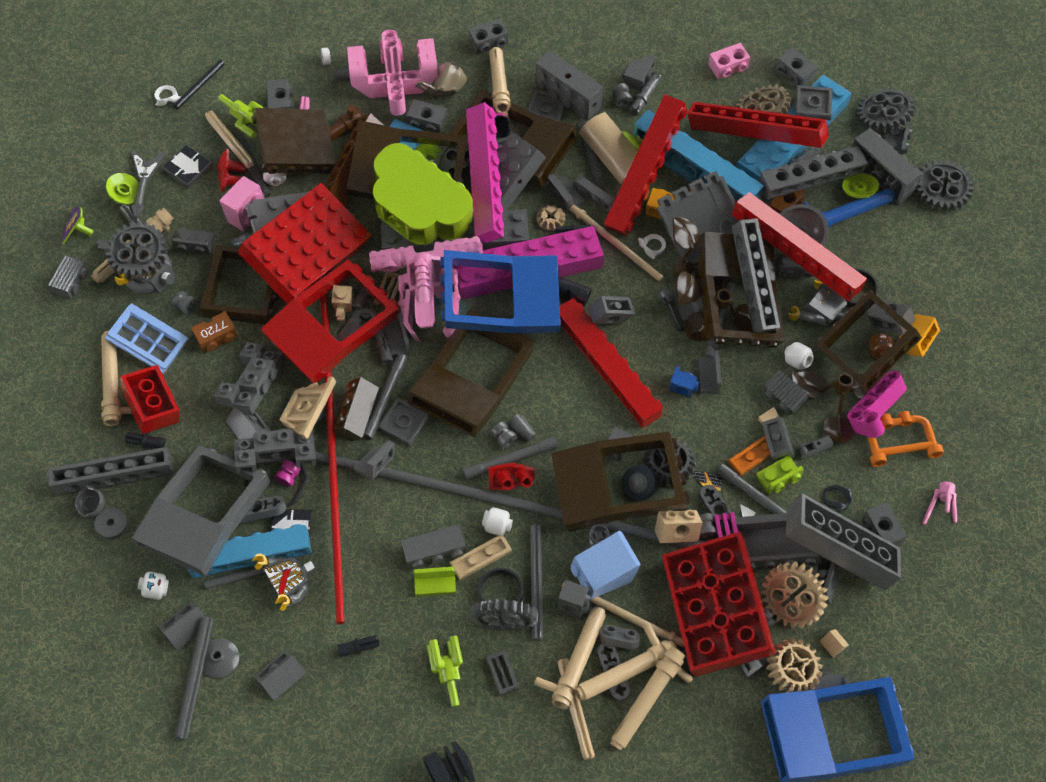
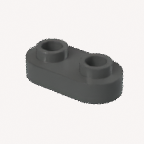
(619, 637)

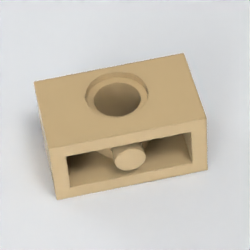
(678, 526)

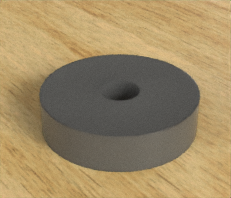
(117, 529)

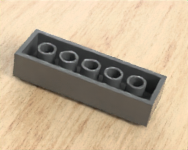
(843, 542)

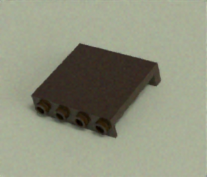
(294, 141)

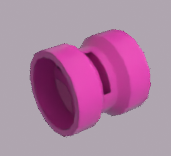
(287, 473)

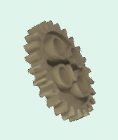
(767, 99)

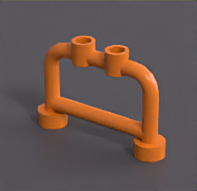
(879, 455)

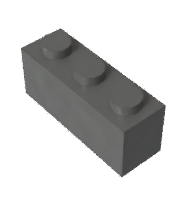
(433, 547)

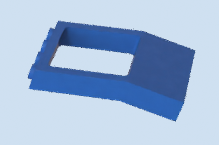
(534, 293)
(801, 739)

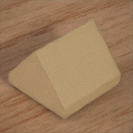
(834, 643)

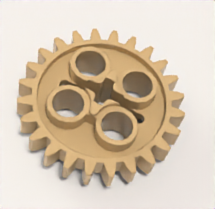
(781, 580)

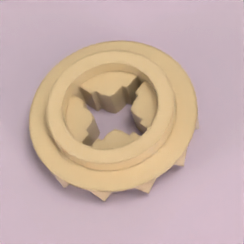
(550, 224)

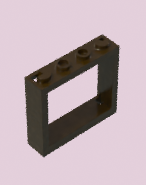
(210, 310)
(887, 360)

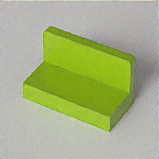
(434, 581)

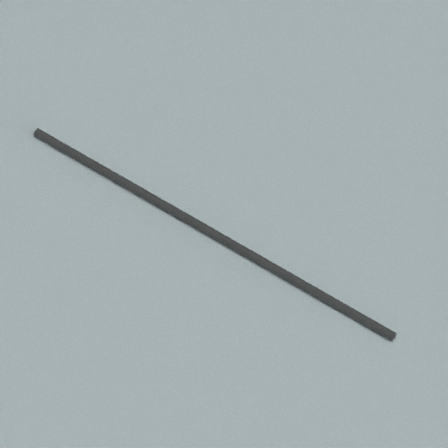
(494, 497)

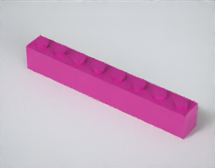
(484, 173)

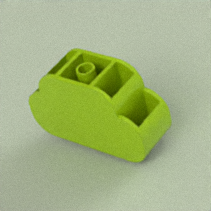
(419, 197)

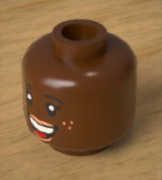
(880, 344)

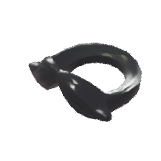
(840, 506)

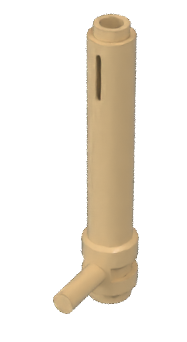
(500, 94)
(160, 221)
(110, 404)
(627, 669)
(665, 671)
(568, 683)

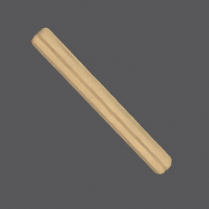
(229, 139)
(578, 719)

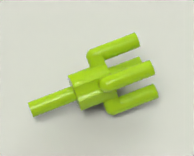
(242, 113)
(447, 665)

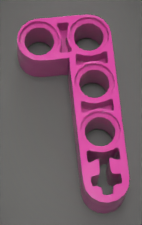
(867, 412)

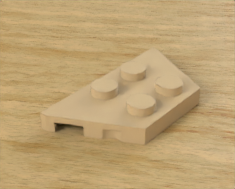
(306, 407)

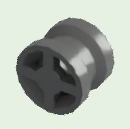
(184, 302)

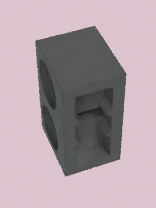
(488, 35)

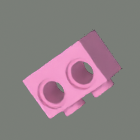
(729, 61)

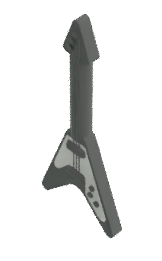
(145, 171)

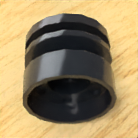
(451, 767)

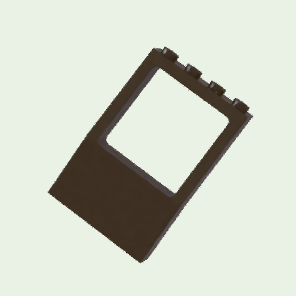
(545, 134)
(374, 137)
(720, 263)
(458, 399)
(585, 488)

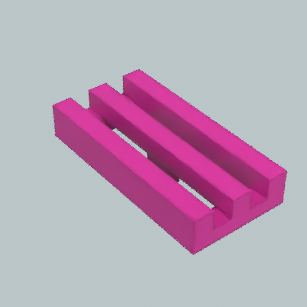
(725, 517)

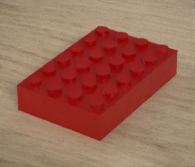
(304, 243)
(718, 604)

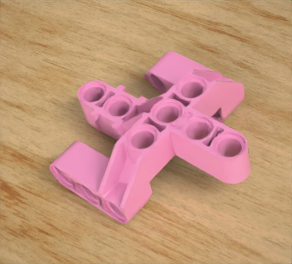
(393, 82)

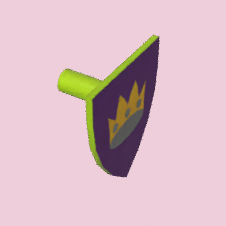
(76, 222)

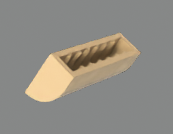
(609, 145)

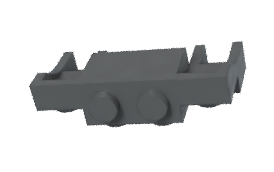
(254, 380)
(272, 447)

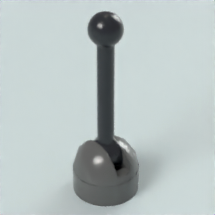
(667, 297)

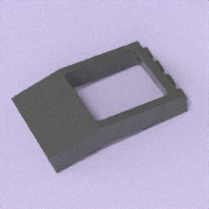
(187, 536)

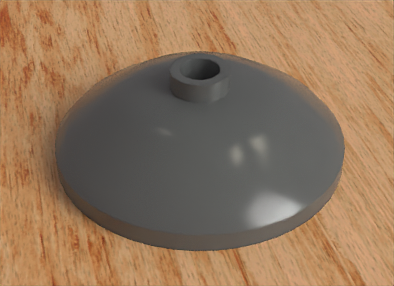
(808, 220)

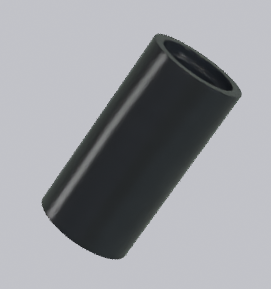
(570, 289)

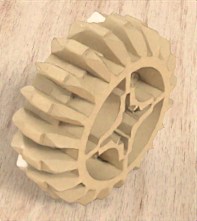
(795, 655)

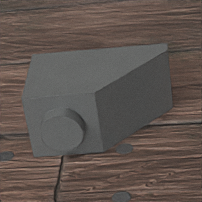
(638, 72)

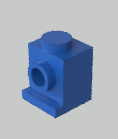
(683, 383)

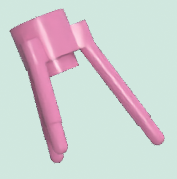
(947, 494)

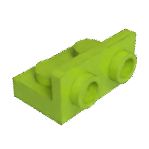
(779, 474)

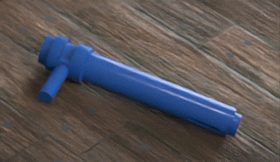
(858, 207)

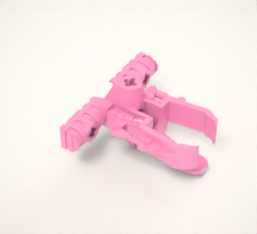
(423, 279)

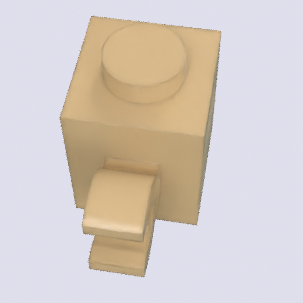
(342, 300)

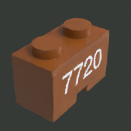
(215, 332)

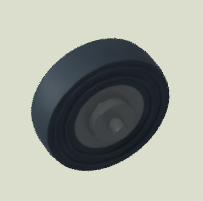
(639, 482)

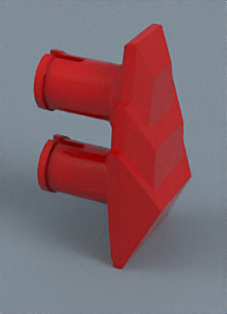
(225, 165)
(510, 476)

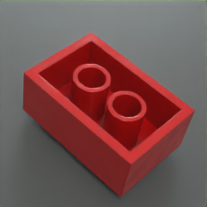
(149, 399)

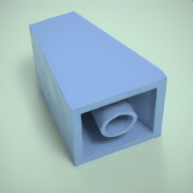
(606, 565)

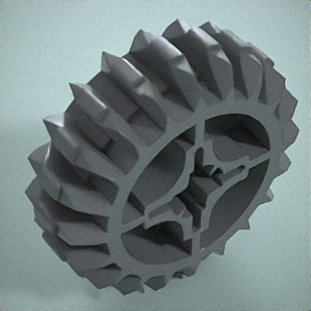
(660, 453)

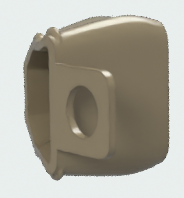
(448, 82)

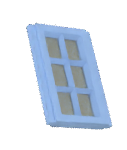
(146, 338)

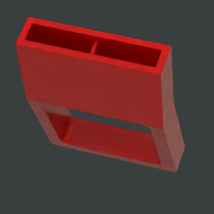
(308, 342)

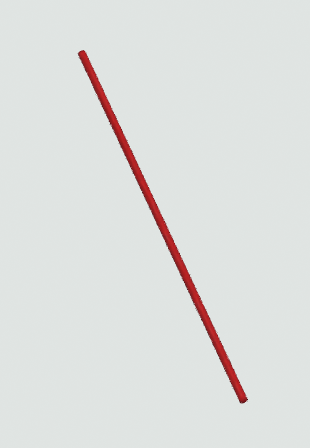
(338, 585)

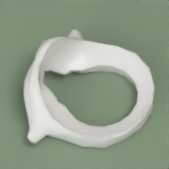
(161, 102)
(643, 242)

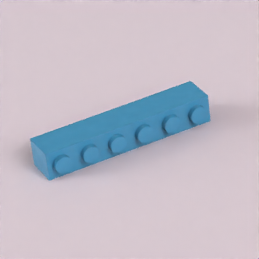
(278, 543)

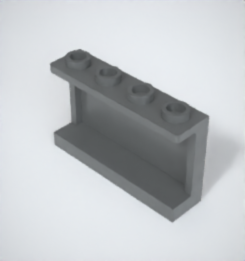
(769, 545)

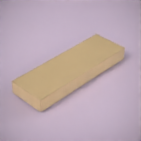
(480, 557)

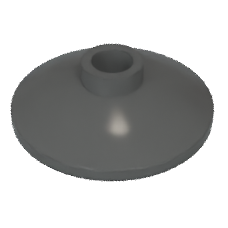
(225, 664)

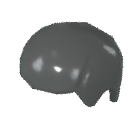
(90, 502)

